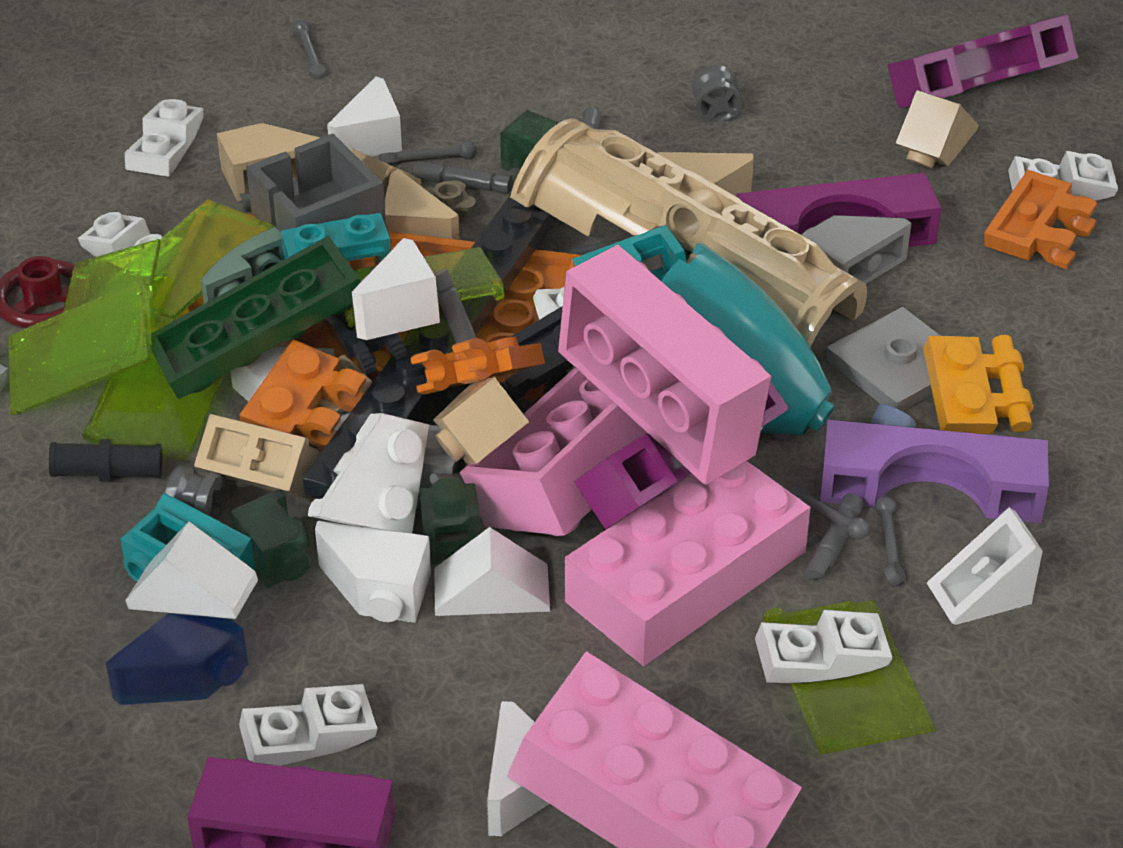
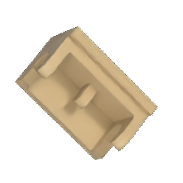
(256, 455)

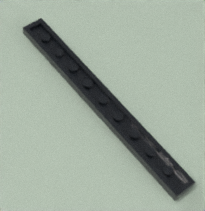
(508, 246)

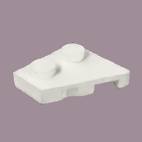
(378, 476)

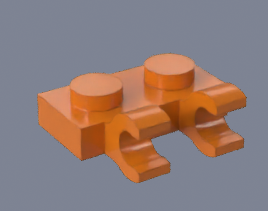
(1028, 218)
(475, 361)
(294, 389)

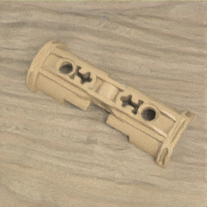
(602, 173)

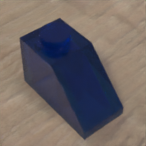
(178, 660)

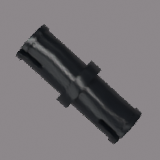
(105, 460)

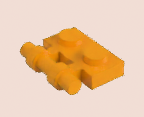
(962, 388)

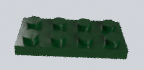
(254, 317)

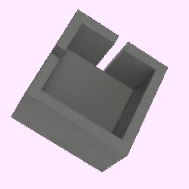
(330, 186)

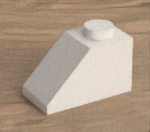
(376, 568)

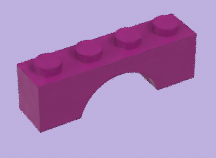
(984, 60)
(886, 197)
(643, 472)

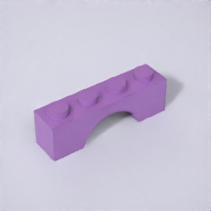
(987, 468)

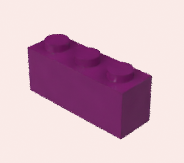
(288, 807)

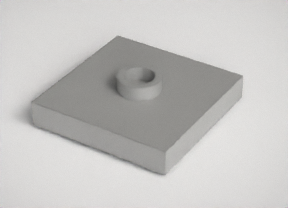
(887, 359)

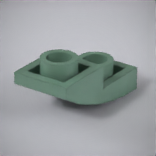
(243, 263)

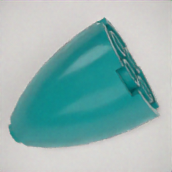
(761, 331)

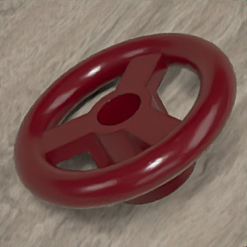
(40, 287)

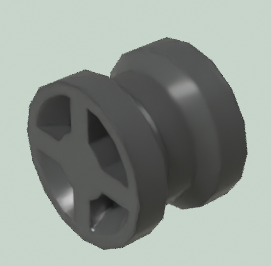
(718, 105)
(199, 491)

